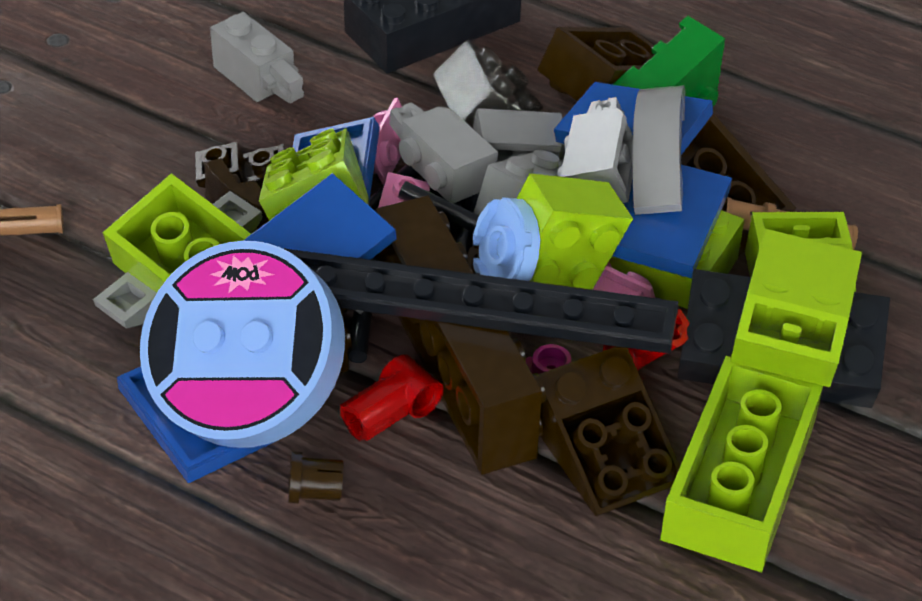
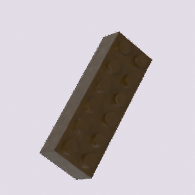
(482, 369)

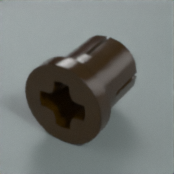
(314, 478)

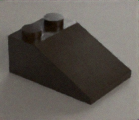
(591, 55)
(721, 153)

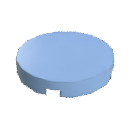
(516, 249)

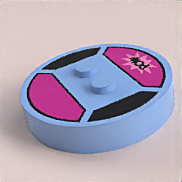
(242, 344)

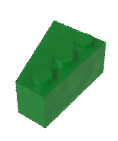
(688, 60)

